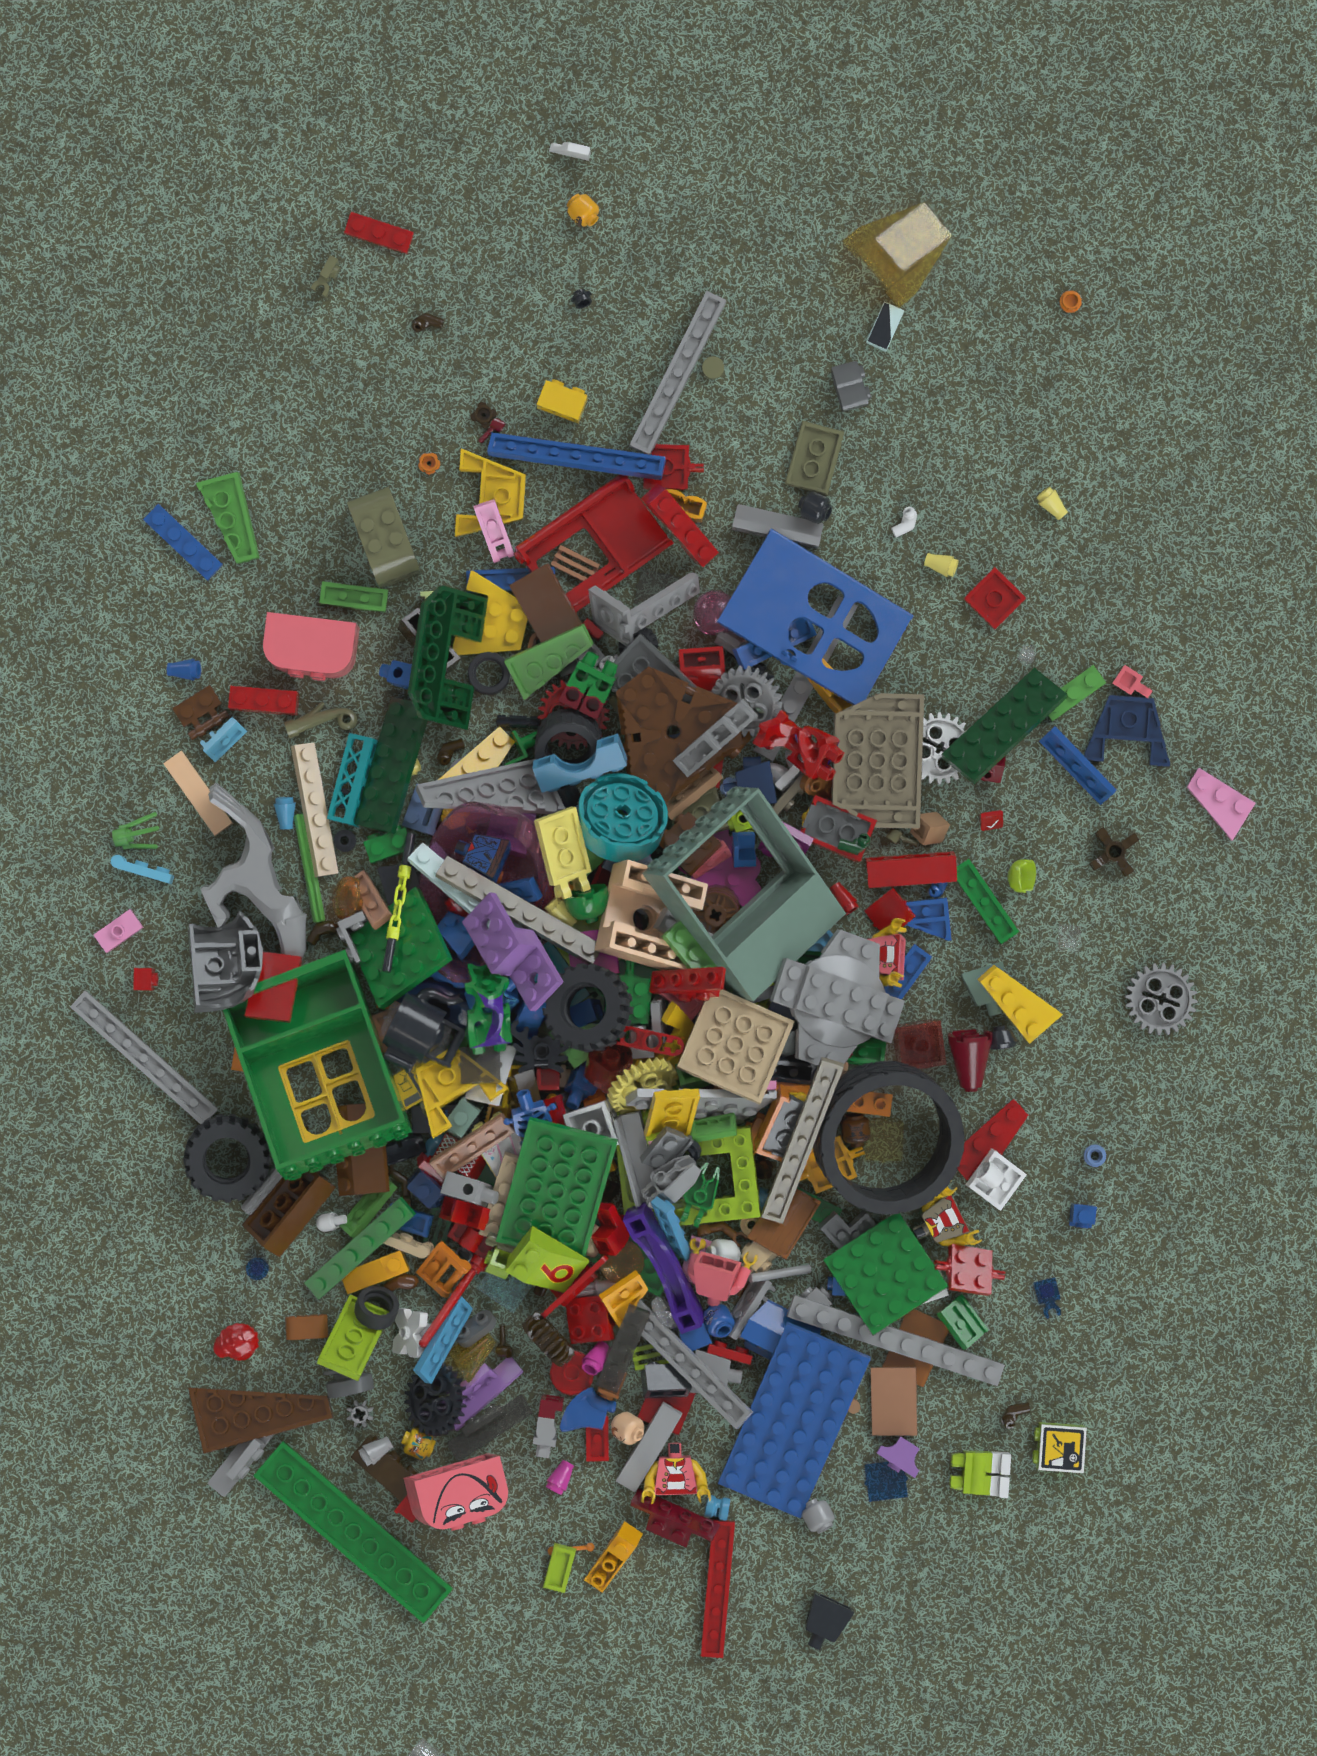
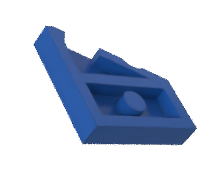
(931, 917)

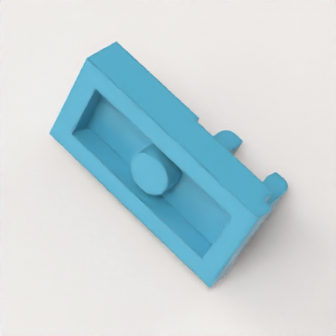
(223, 739)

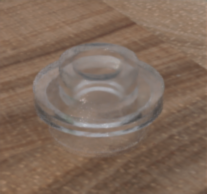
(1027, 655)

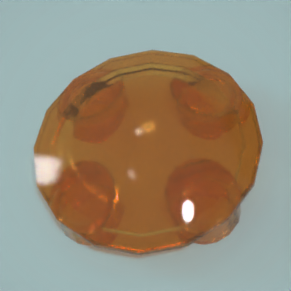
(346, 897)
(624, 1263)

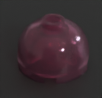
(708, 610)

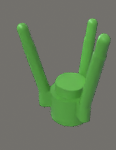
(124, 835)

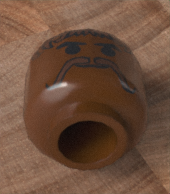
(855, 1129)

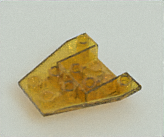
(901, 249)

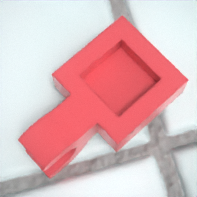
(1129, 680)

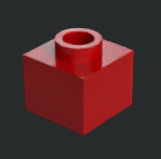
(145, 979)

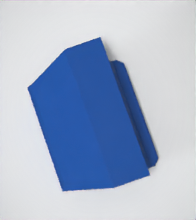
(766, 1328)

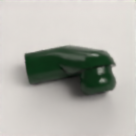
(855, 846)

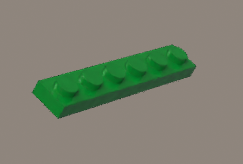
(360, 1248)

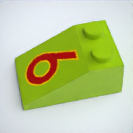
(545, 1262)

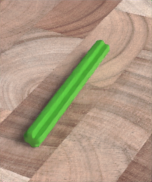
(311, 881)

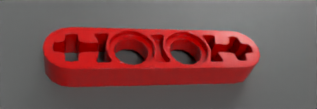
(642, 1035)

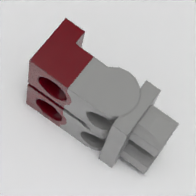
(546, 1424)

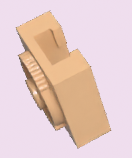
(629, 892)

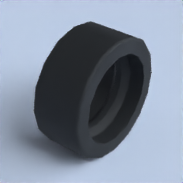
(491, 690)
(372, 1320)

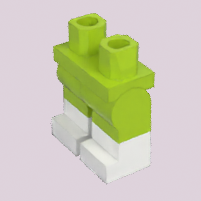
(974, 1469)

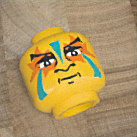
(418, 1444)

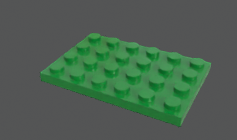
(557, 1184)

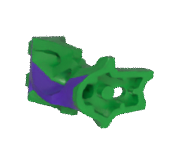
(494, 1026)

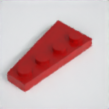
(994, 1134)

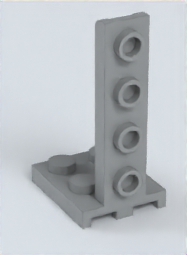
(622, 622)

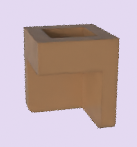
(932, 829)

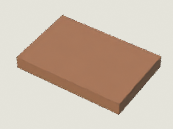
(894, 1401)

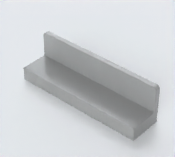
(760, 521)
(632, 1143)

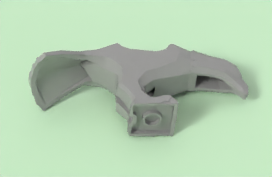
(255, 878)

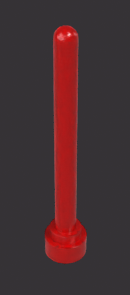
(477, 1266)

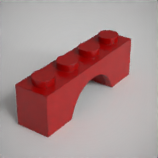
(680, 524)

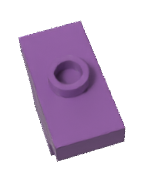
(900, 1456)

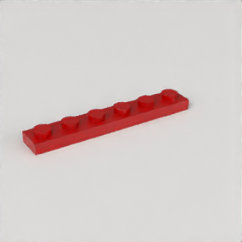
(717, 1590)

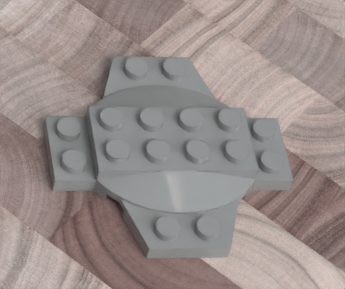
(837, 999)

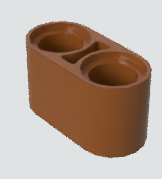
(306, 1327)

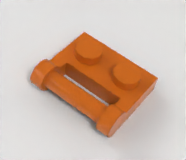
(437, 1264)

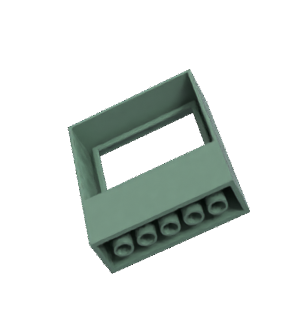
(776, 922)

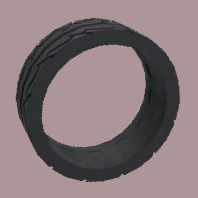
(935, 1174)

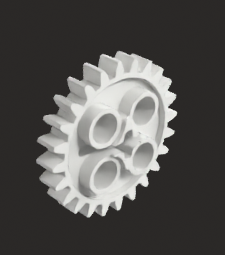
(949, 730)

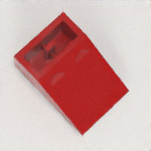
(702, 665)

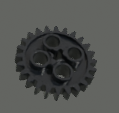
(443, 1412)

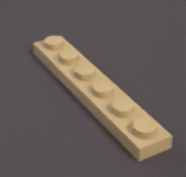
(314, 809)

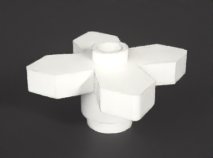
(411, 1329)

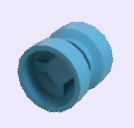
(717, 1508)

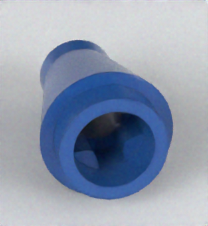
(185, 669)

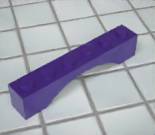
(650, 1237)

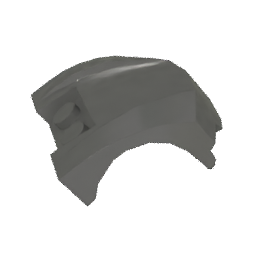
(224, 963)

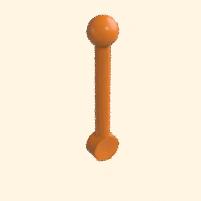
(589, 1547)

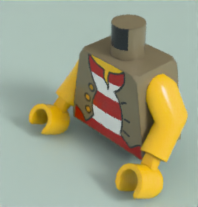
(944, 1222)

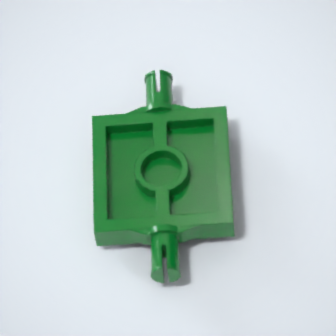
(640, 993)

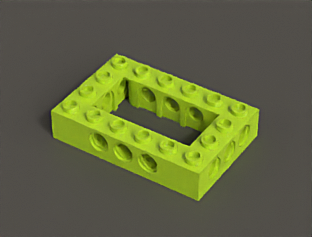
(746, 1200)

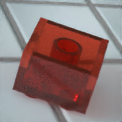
(920, 1043)

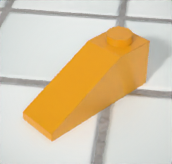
(376, 1271)

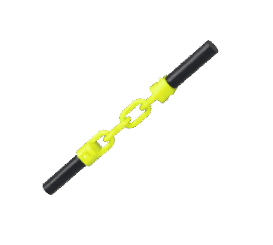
(393, 932)

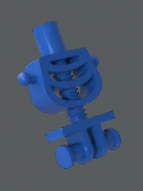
(528, 1109)

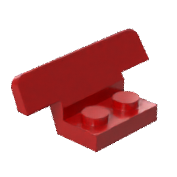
(579, 1284)

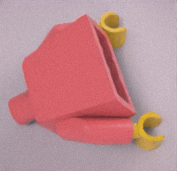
(716, 1275)

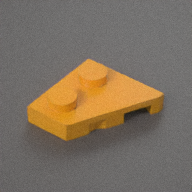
(622, 1293)

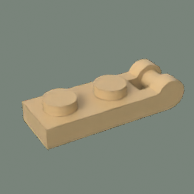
(406, 1243)

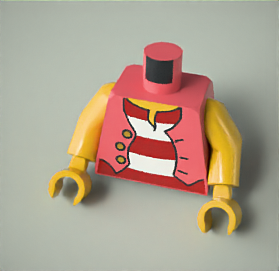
(891, 953)
(675, 1476)

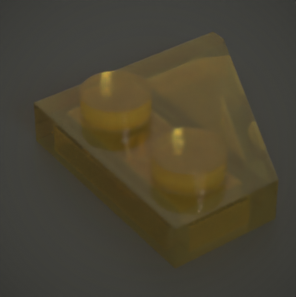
(471, 1358)

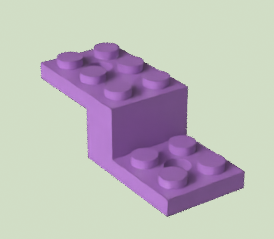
(512, 951)

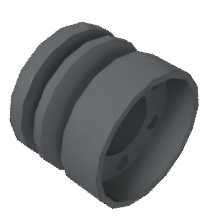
(346, 1386)

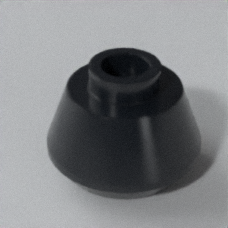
(1002, 1038)

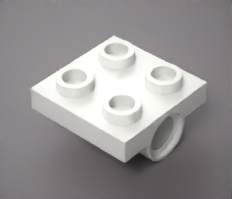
(996, 1179)

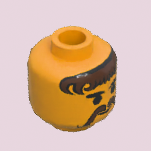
(582, 210)

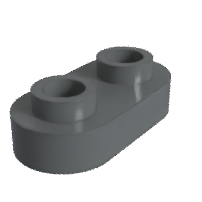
(476, 1328)

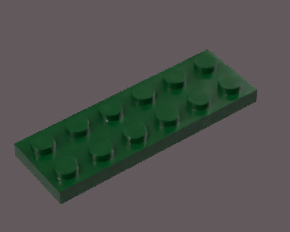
(1004, 726)
(391, 767)

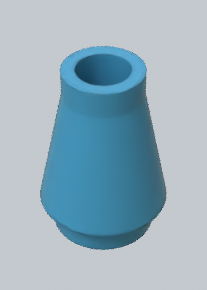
(285, 811)

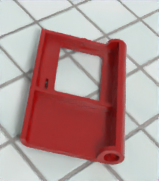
(617, 525)

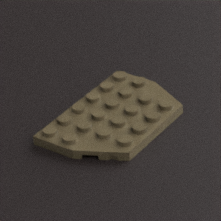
(881, 759)

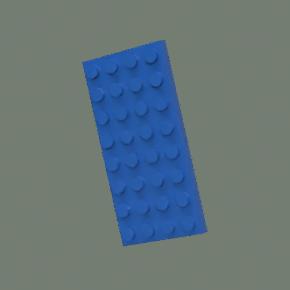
(794, 1419)

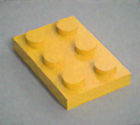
(672, 1109)

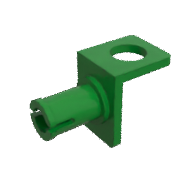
(522, 745)

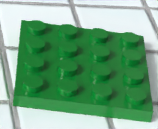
(416, 954)
(885, 1273)

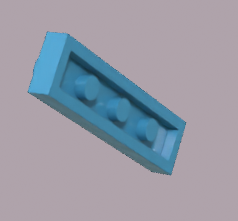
(670, 1225)
(442, 1341)

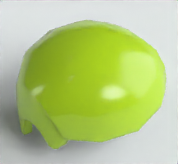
(1022, 875)

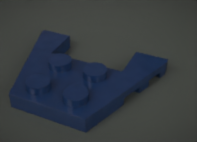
(1131, 721)

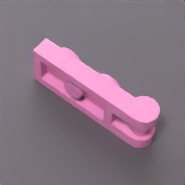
(493, 530)

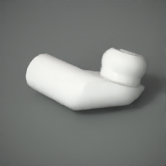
(907, 523)

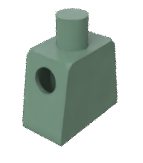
(977, 991)
(463, 1117)

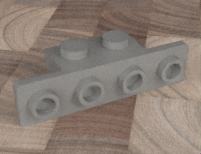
(237, 1465)

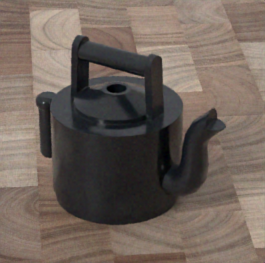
(420, 1029)

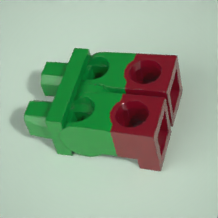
(589, 678)

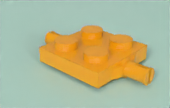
(845, 1164)

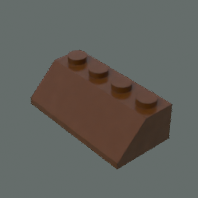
(364, 1172)
(288, 1210)

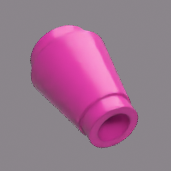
(595, 1359)
(560, 1477)

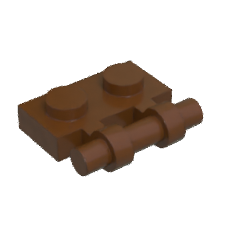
(198, 706)

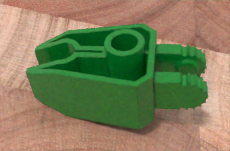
(701, 1198)

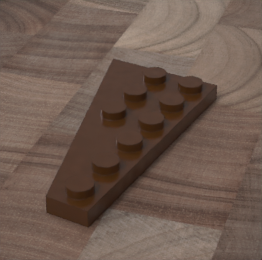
(238, 1417)

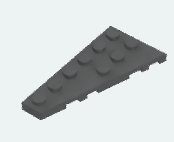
(638, 657)

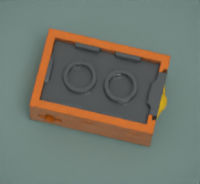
(779, 1123)

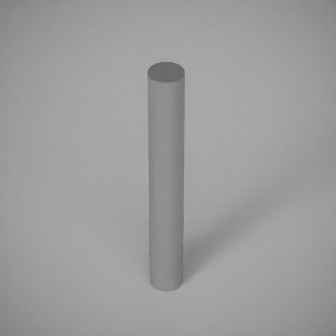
(779, 1273)

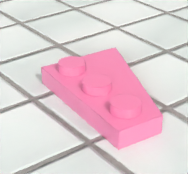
(1222, 802)

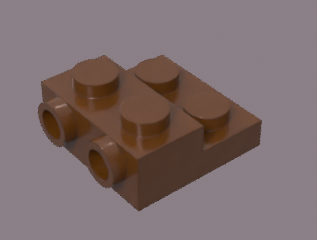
(699, 856)

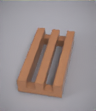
(558, 556)

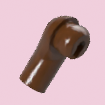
(402, 1281)

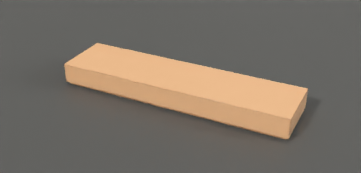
(197, 793)

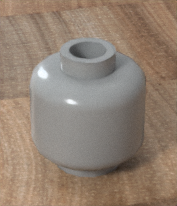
(818, 1516)

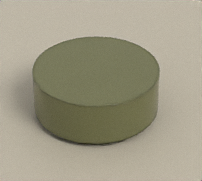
(713, 368)

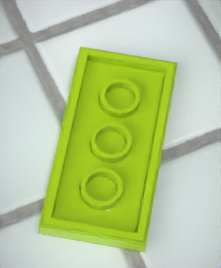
(350, 1342)

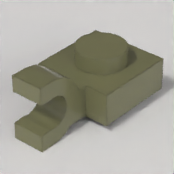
(330, 270)

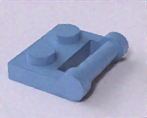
(418, 816)

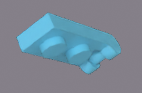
(141, 868)

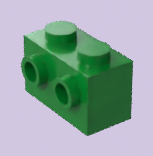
(385, 846)

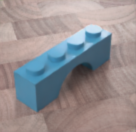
(554, 773)

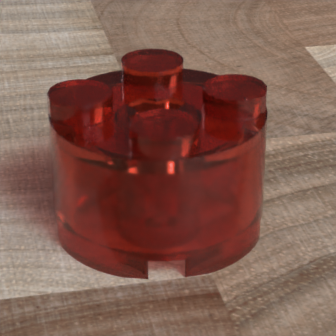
(605, 1065)

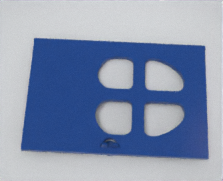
(777, 593)

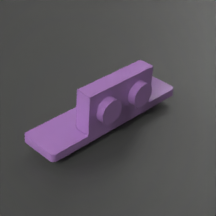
(486, 1386)

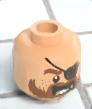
(627, 1428)

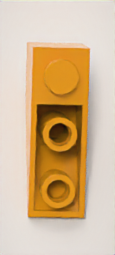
(613, 1556)

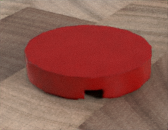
(566, 1382)

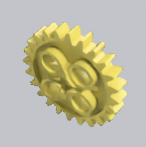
(650, 1075)

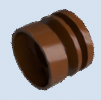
(721, 899)

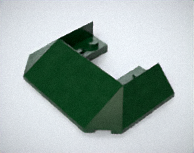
(442, 615)

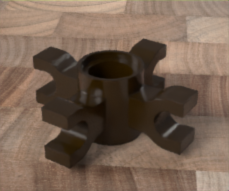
(1107, 842)

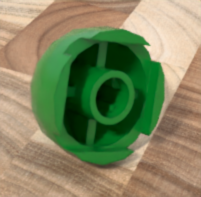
(588, 904)

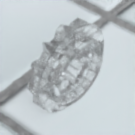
(662, 1312)

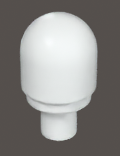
(330, 1221)

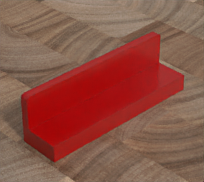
(911, 869)

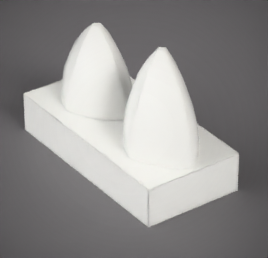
(782, 776)

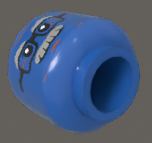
(718, 1321)

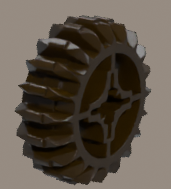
(548, 1339)

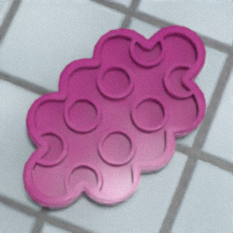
(738, 879)

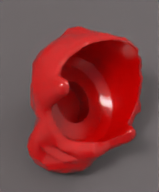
(236, 1342)

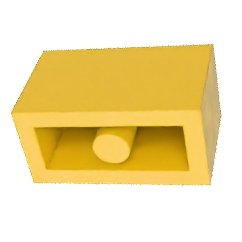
(562, 401)

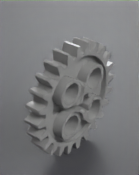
(766, 699)
(1154, 1018)

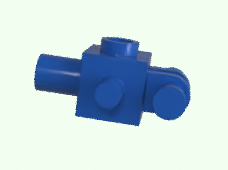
(578, 1087)

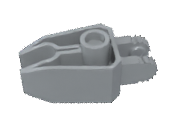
(671, 1180)

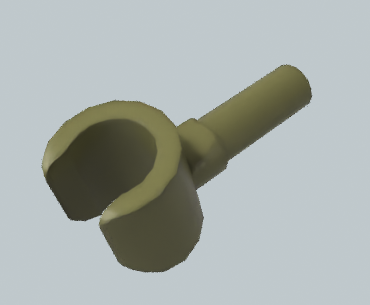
(895, 835)

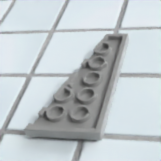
(506, 785)
(711, 1102)

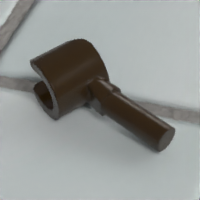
(502, 1349)

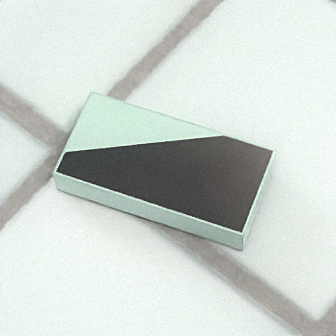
(885, 326)

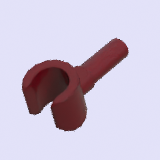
(496, 425)

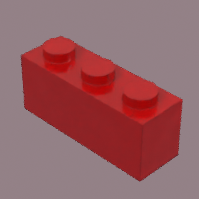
(263, 700)

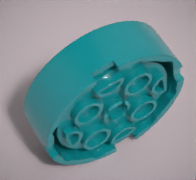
(617, 836)

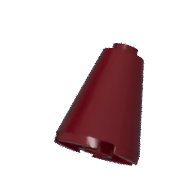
(970, 1056)

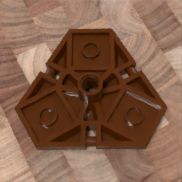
(652, 705)

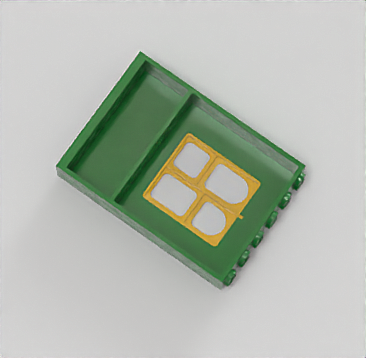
(325, 1017)

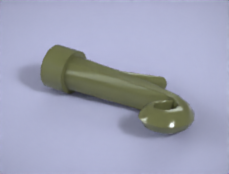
(315, 718)

